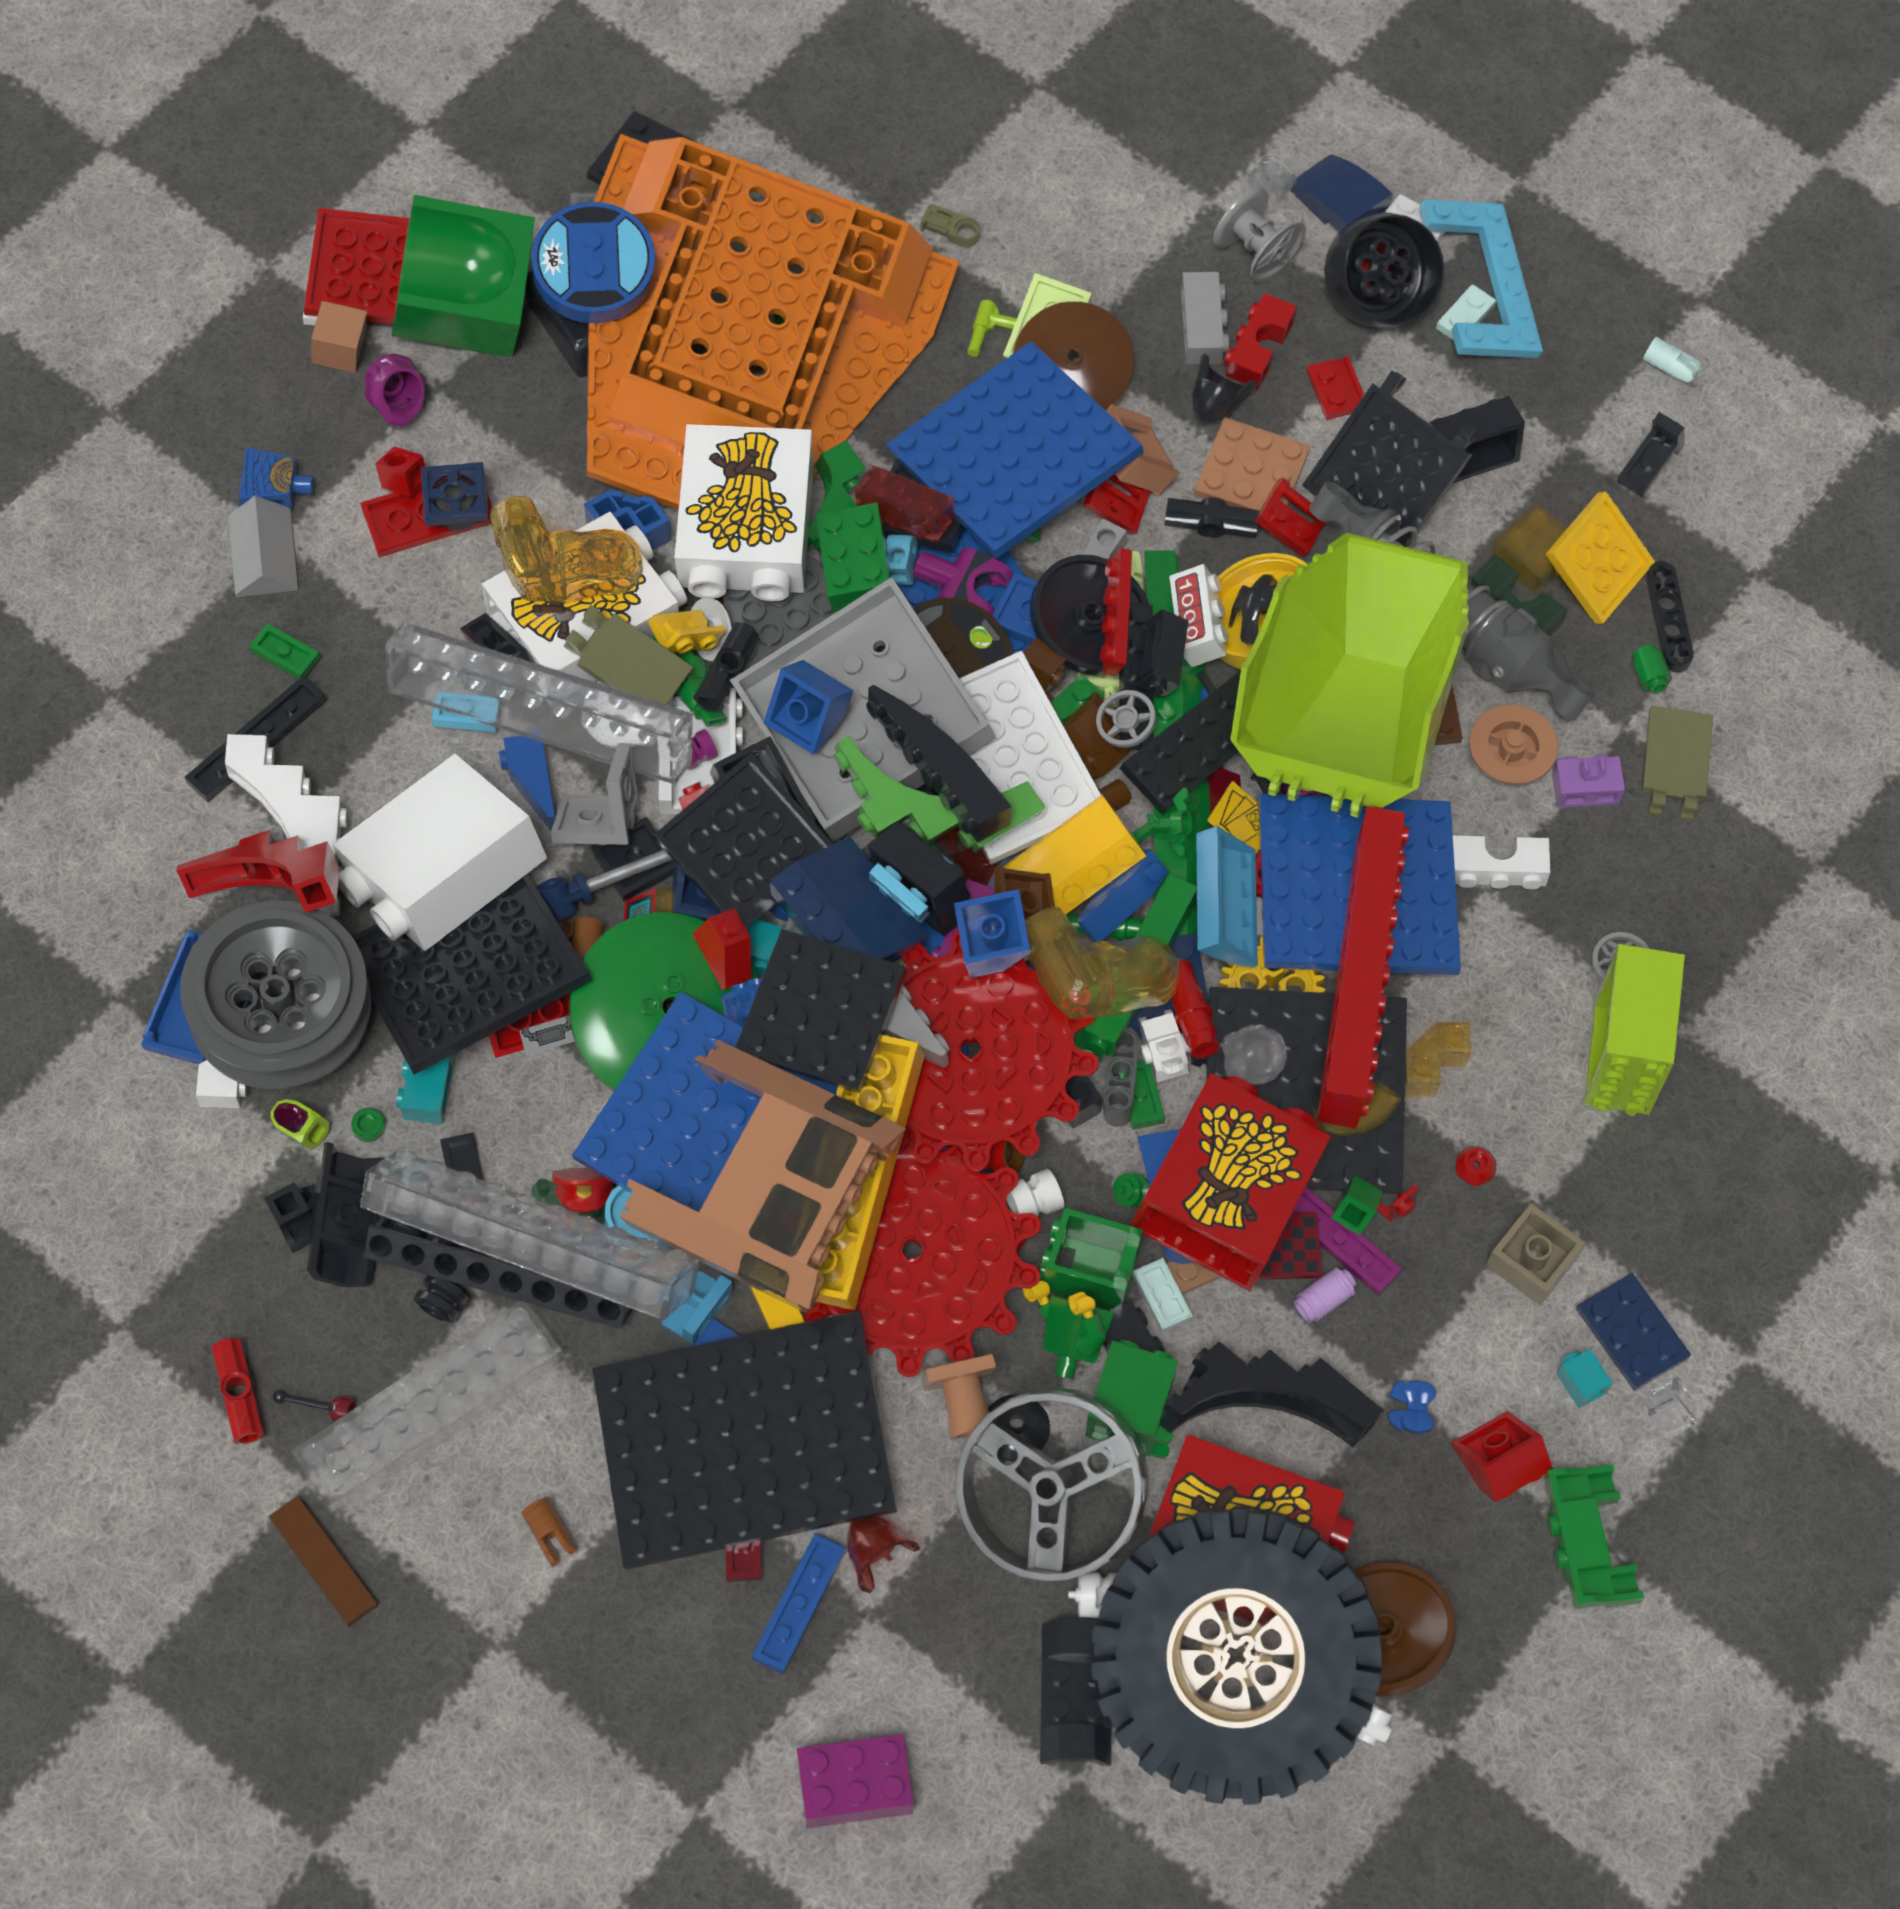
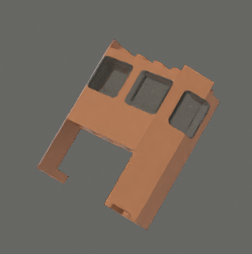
(780, 1186)

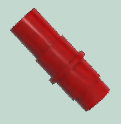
(1194, 1014)

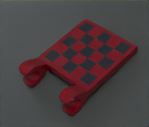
(1296, 1250)

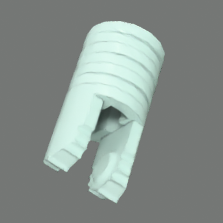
(1672, 360)

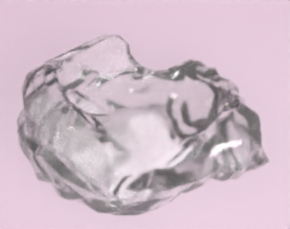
(1254, 1054)

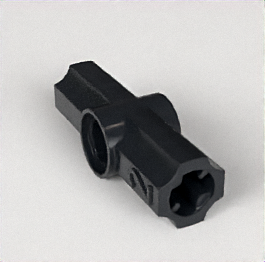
(1211, 517)
(732, 653)

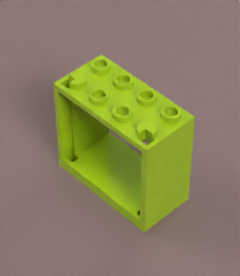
(1634, 1030)

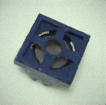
(454, 501)

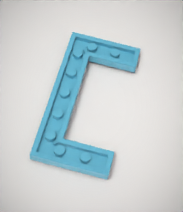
(1519, 332)

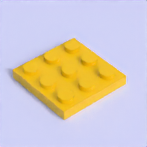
(1600, 557)

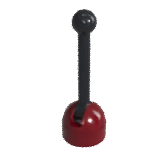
(336, 1409)

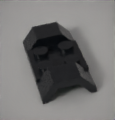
(339, 1223)
(1070, 1710)

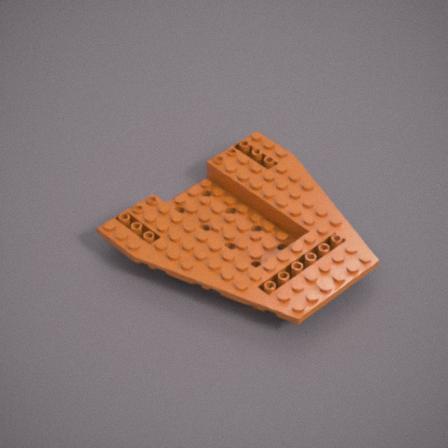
(847, 329)

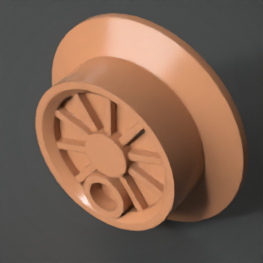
(1513, 744)

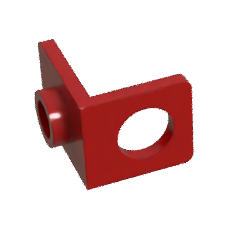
(1402, 1206)

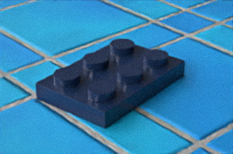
(1633, 1332)

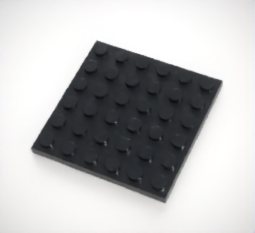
(473, 979)
(1305, 1029)

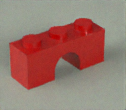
(1268, 320)

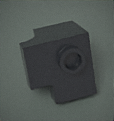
(292, 1213)

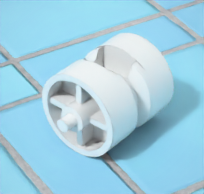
(1090, 1593)

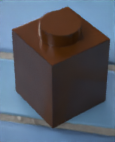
(1045, 664)

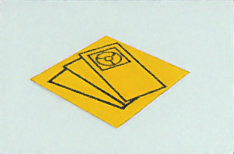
(1238, 815)

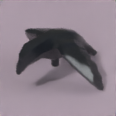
(1253, 602)

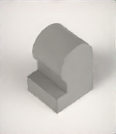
(1106, 540)

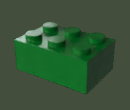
(852, 552)

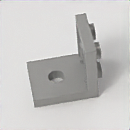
(609, 814)

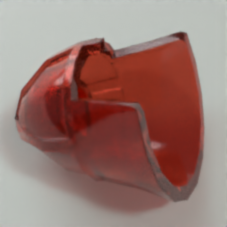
(871, 1541)

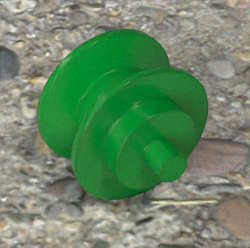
(1130, 1189)

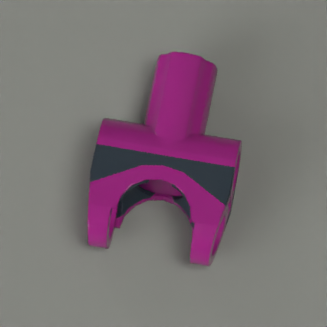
(964, 576)

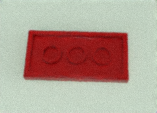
(399, 523)

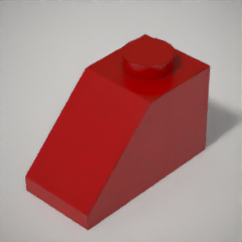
(726, 948)

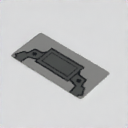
(547, 1035)

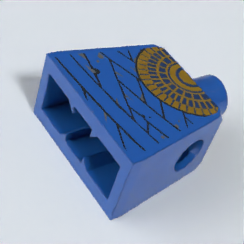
(272, 478)

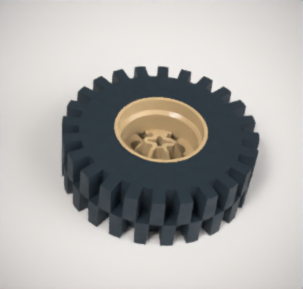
(1223, 1742)

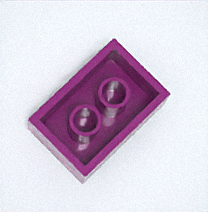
(855, 1781)

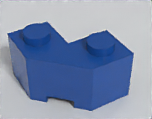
(632, 511)

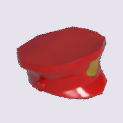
(581, 1189)

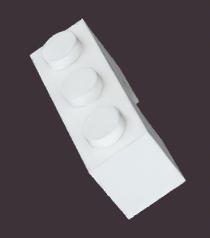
(1526, 867)

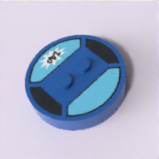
(593, 262)

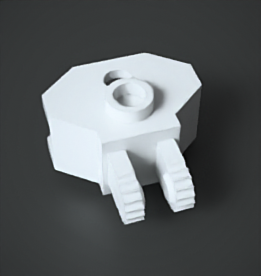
(1164, 1047)

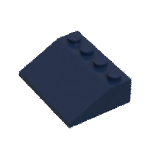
(839, 904)

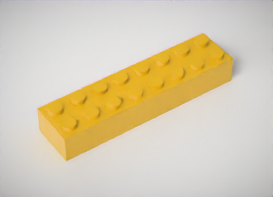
(889, 1094)

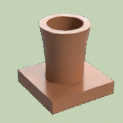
(962, 1392)

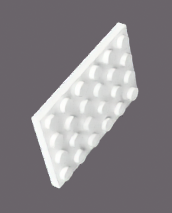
(1027, 748)

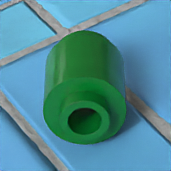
(1651, 668)

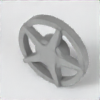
(1126, 718)

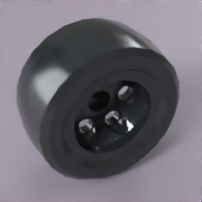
(1414, 277)

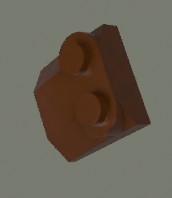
(1093, 750)
(1034, 888)

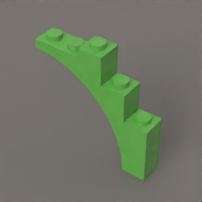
(893, 802)

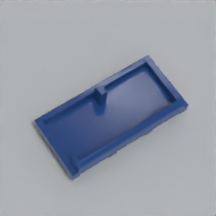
(167, 1026)

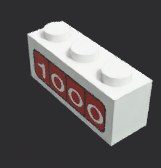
(1197, 600)

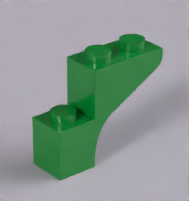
(841, 475)

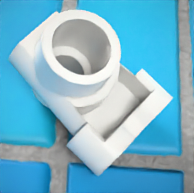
(1377, 1726)

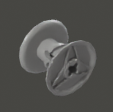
(1246, 222)

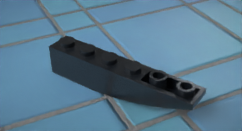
(943, 766)

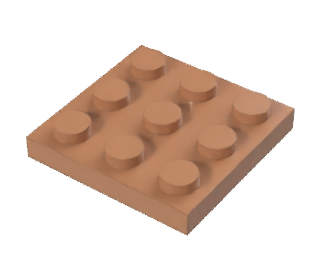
(1248, 464)

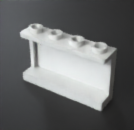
(725, 738)

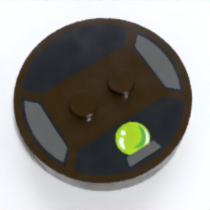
(964, 633)

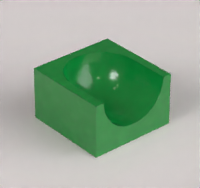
(463, 276)

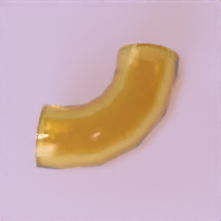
(1382, 1105)

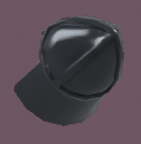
(1214, 395)

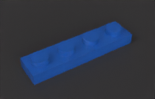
(798, 1604)

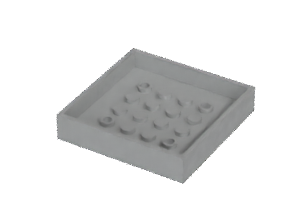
(907, 668)

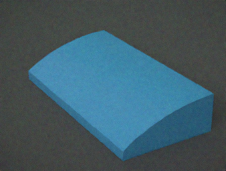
(1226, 898)

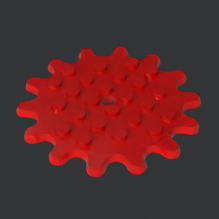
(1020, 1064)
(964, 1262)

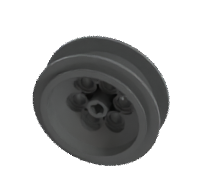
(274, 940)

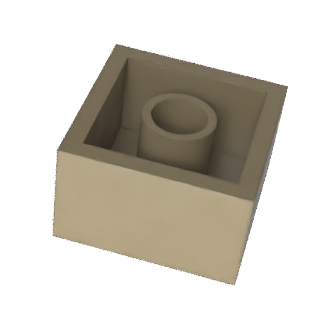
(1535, 1254)

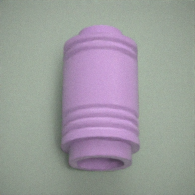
(1325, 1294)

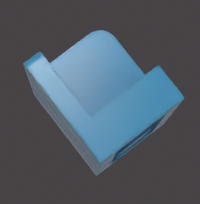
(697, 1312)

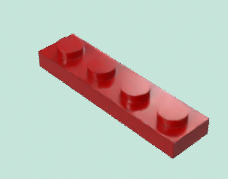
(1116, 620)

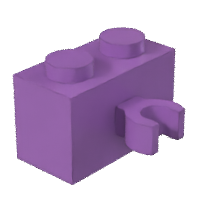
(1588, 781)

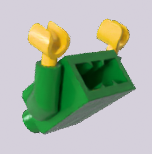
(1072, 1329)

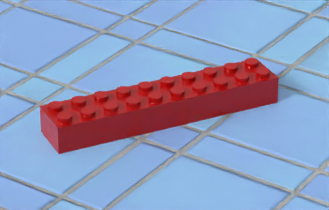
(1363, 968)

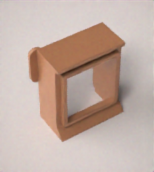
(1152, 468)

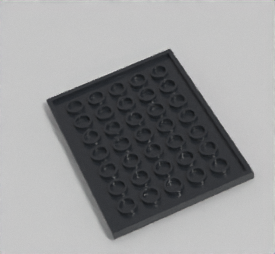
(743, 1440)

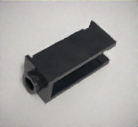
(1163, 653)

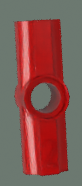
(241, 1409)

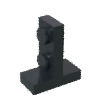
(1653, 454)

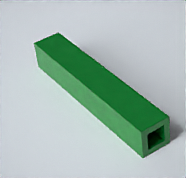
(1162, 922)

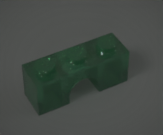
(1502, 579)

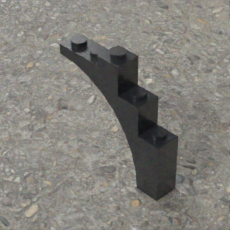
(1270, 1383)

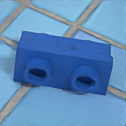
(739, 1001)

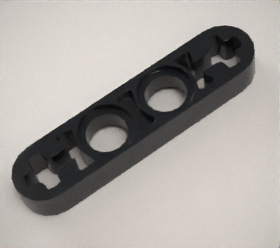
(1674, 616)

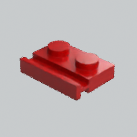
(1335, 387)

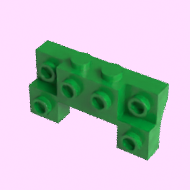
(1582, 1540)

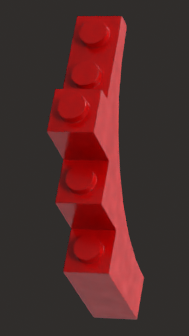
(261, 861)

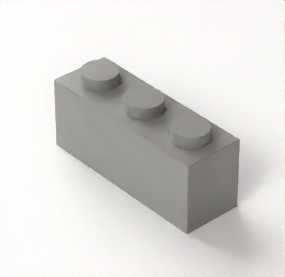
(1203, 317)

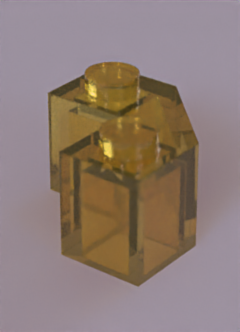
(1441, 1046)

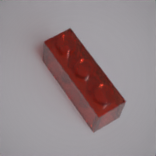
(907, 503)

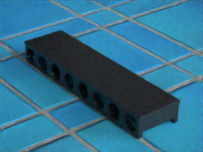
(438, 1257)

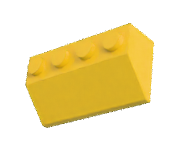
(1082, 854)

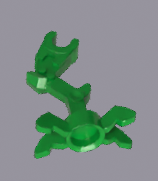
(1178, 824)

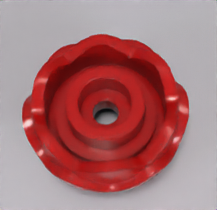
(1475, 1175)

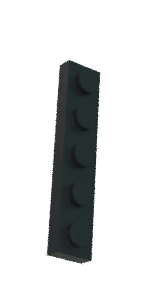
(1130, 673)
(273, 721)

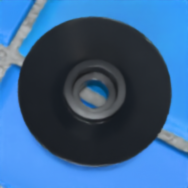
(1034, 1428)

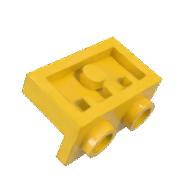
(685, 631)

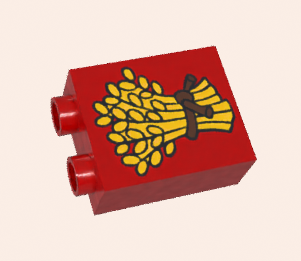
(1231, 1180)
(1221, 1478)

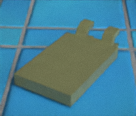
(627, 658)
(1676, 759)

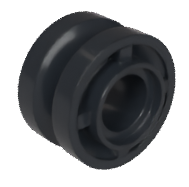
(440, 1298)

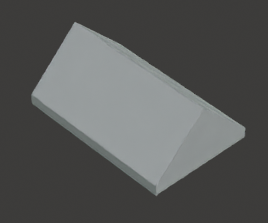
(262, 548)

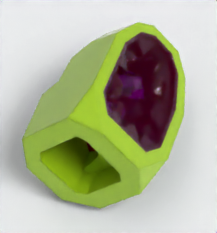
(299, 1123)

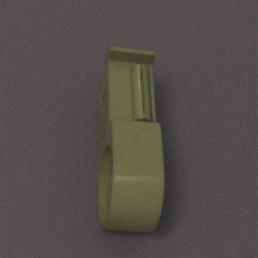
(949, 224)

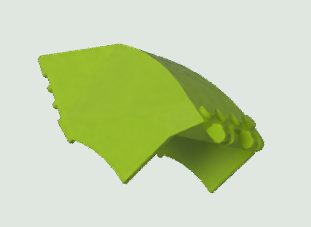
(1353, 672)

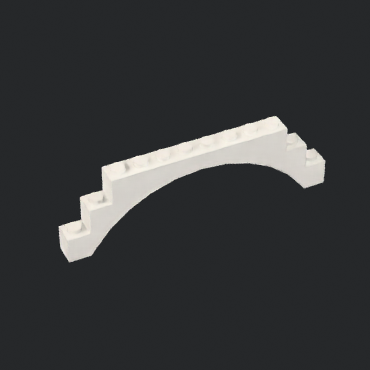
(311, 817)

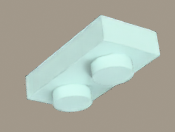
(1469, 308)

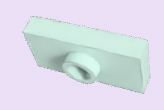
(1162, 1295)

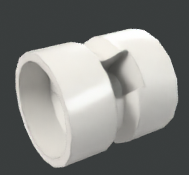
(1036, 1195)

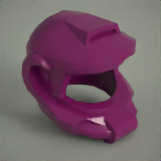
(391, 384)

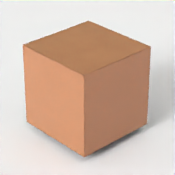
(338, 336)

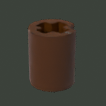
(1116, 794)

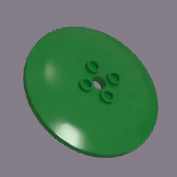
(631, 977)

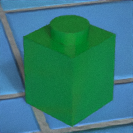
(1357, 1205)

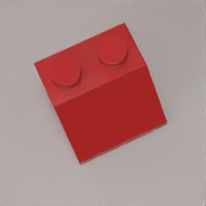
(1503, 1455)

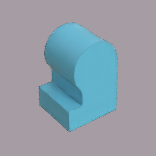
(902, 556)

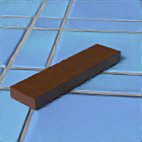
(323, 1561)

